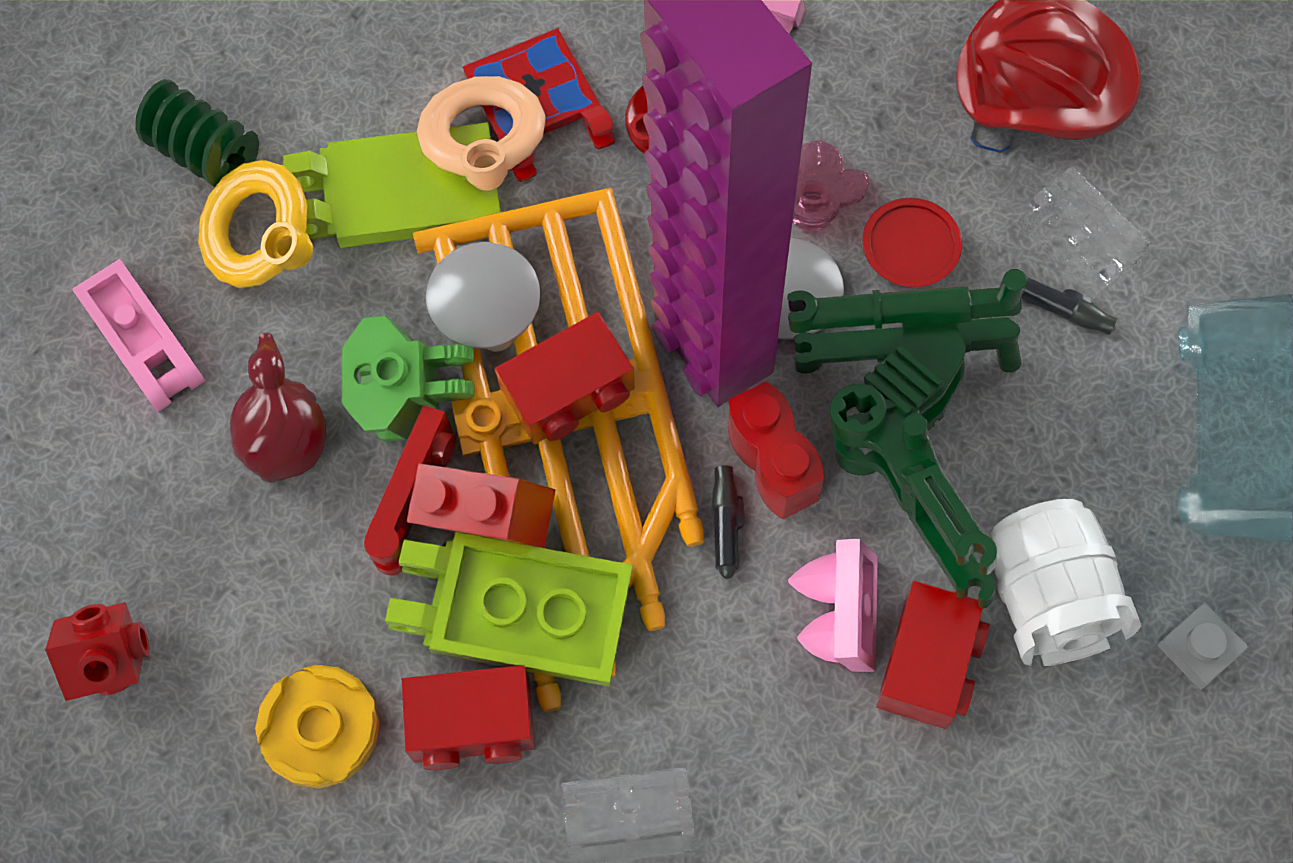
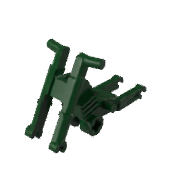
(908, 397)

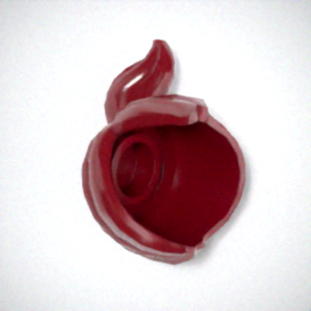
(276, 420)

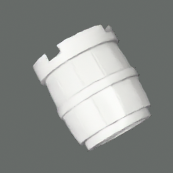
(1060, 582)

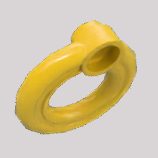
(283, 243)

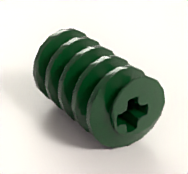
(193, 132)

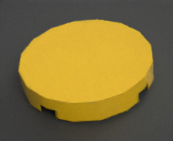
(332, 742)

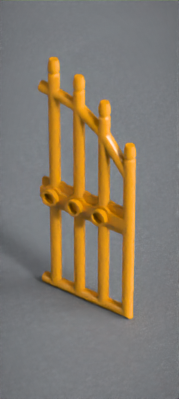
(489, 423)

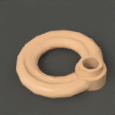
(485, 160)

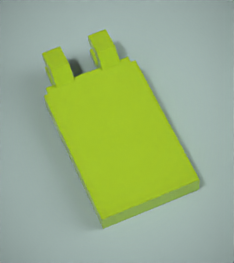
(386, 188)
(517, 606)

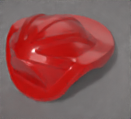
(1048, 69)

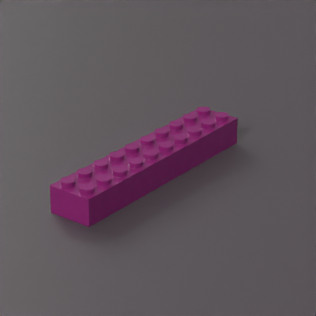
(723, 183)

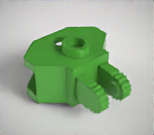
(397, 377)

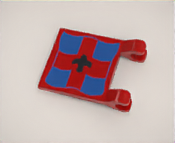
(555, 77)

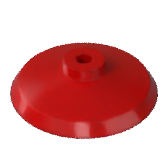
(912, 242)

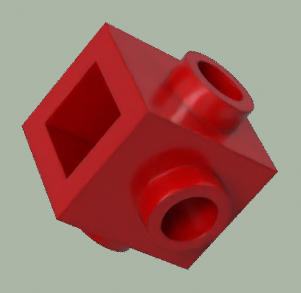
(97, 650)

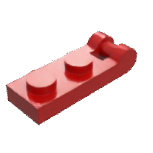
(428, 444)

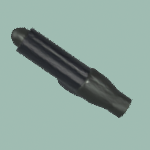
(1070, 305)
(728, 518)

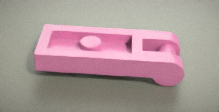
(137, 333)

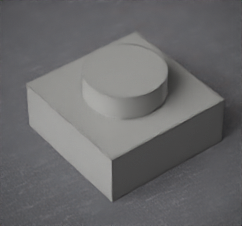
(1202, 646)

